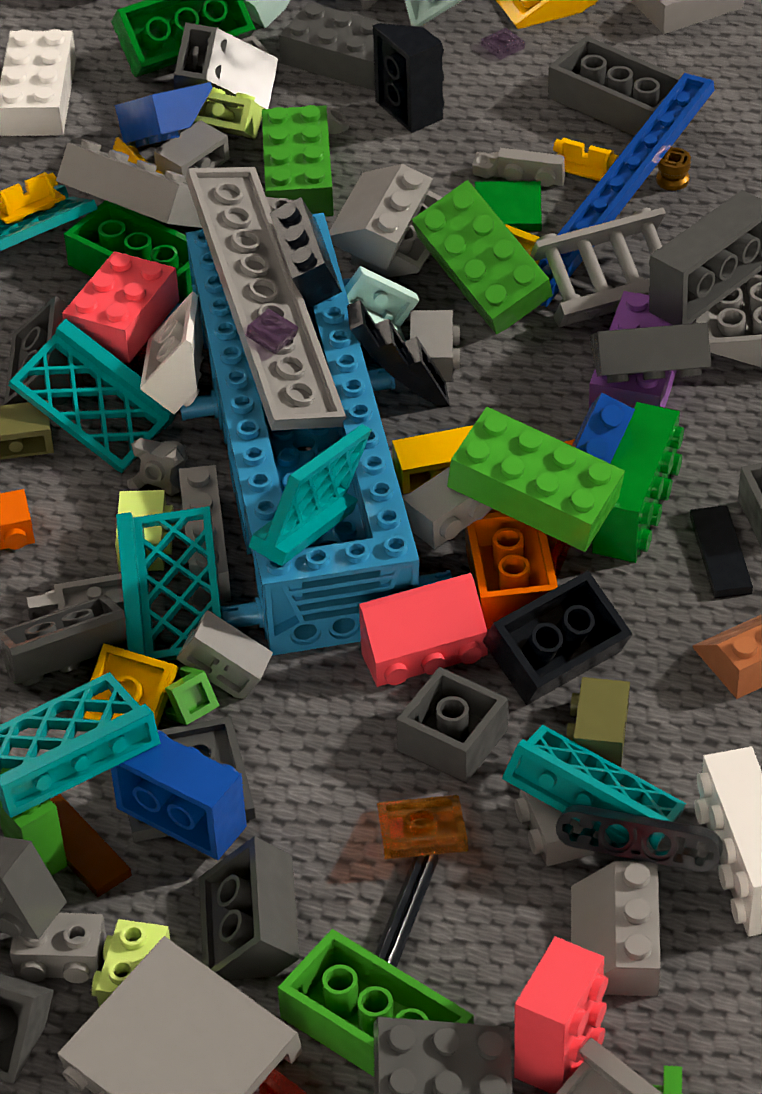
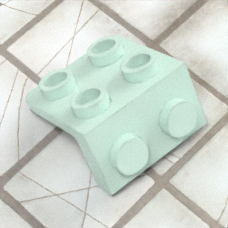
(381, 297)

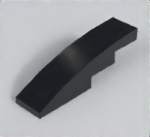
(402, 360)

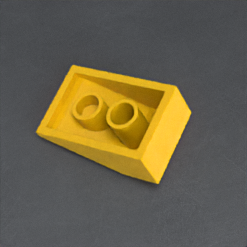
(533, 12)

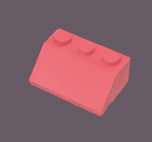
(422, 630)

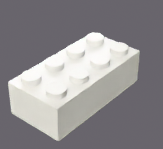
(36, 83)
(733, 809)

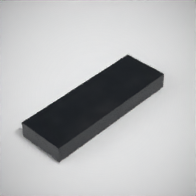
(721, 552)

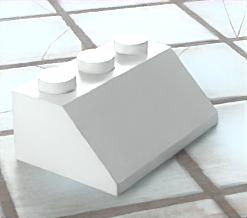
(175, 358)

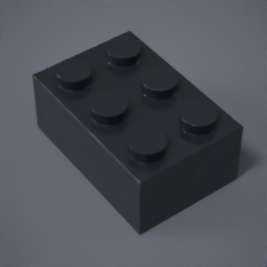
(557, 637)

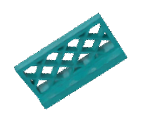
(45, 220)
(106, 370)
(313, 500)
(136, 579)
(71, 758)
(549, 778)

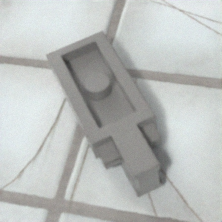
(521, 165)
(74, 593)

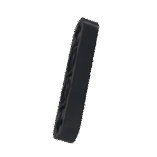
(639, 831)

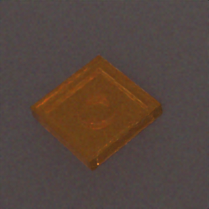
(422, 827)

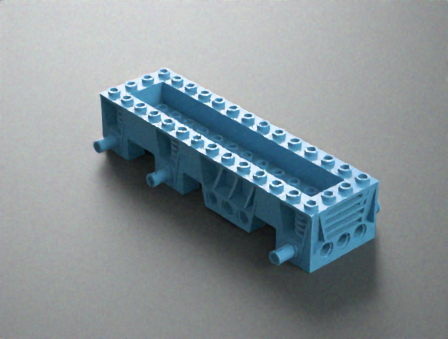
(364, 556)

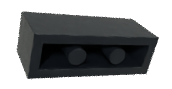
(305, 252)

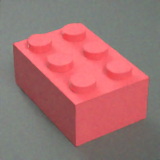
(124, 303)
(558, 1015)

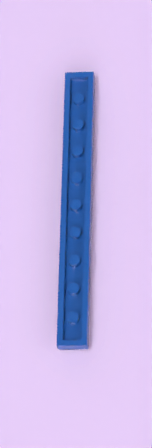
(635, 164)

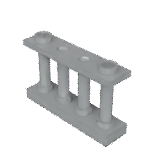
(604, 298)

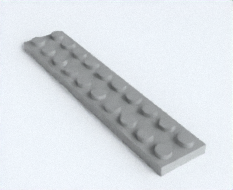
(255, 277)

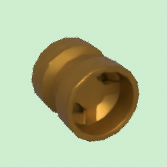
(674, 169)

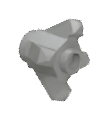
(158, 465)

